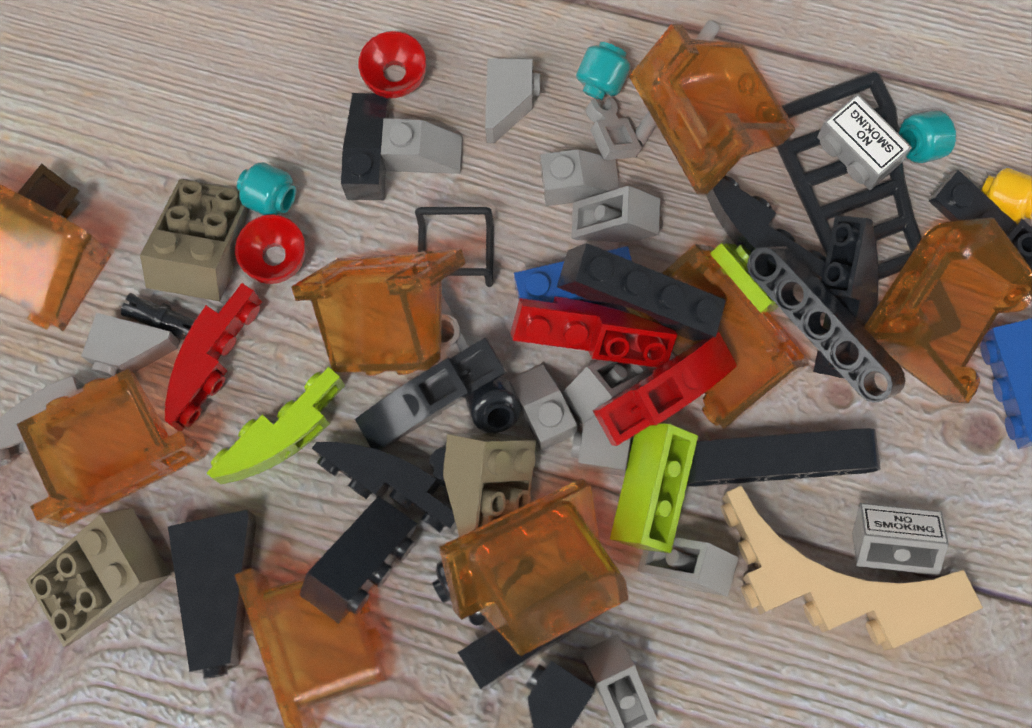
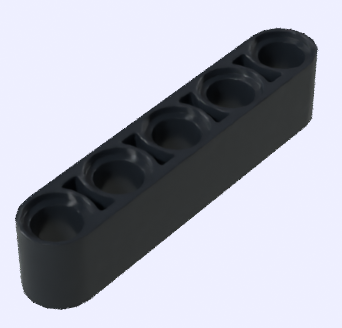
(843, 328)
(784, 457)

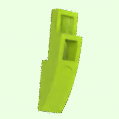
(266, 444)

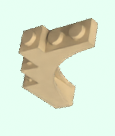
(893, 609)

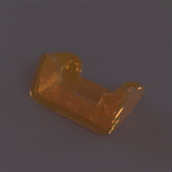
(45, 261)
(948, 302)
(756, 341)

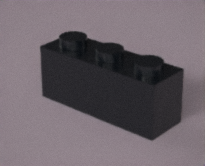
(359, 560)

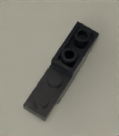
(962, 200)
(749, 223)
(851, 277)
(430, 394)
(377, 471)

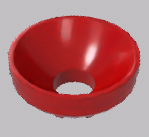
(388, 50)
(262, 235)

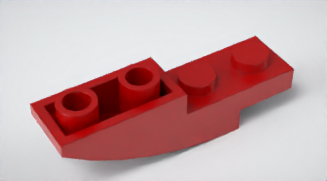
(593, 328)
(196, 367)
(666, 390)

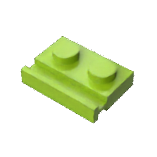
(734, 262)

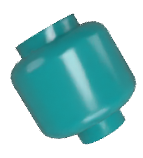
(603, 70)
(929, 135)
(266, 189)

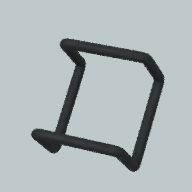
(486, 272)

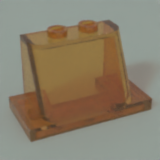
(709, 104)
(381, 309)
(100, 448)
(535, 569)
(306, 651)

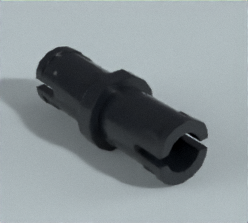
(156, 316)

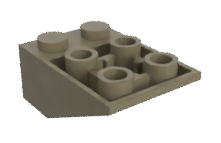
(194, 241)
(487, 476)
(97, 574)

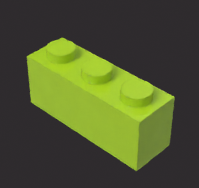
(654, 488)

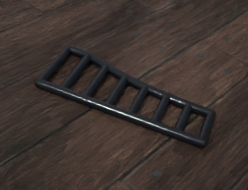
(804, 181)

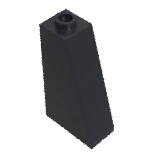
(210, 601)
(494, 658)

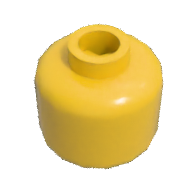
(1011, 193)

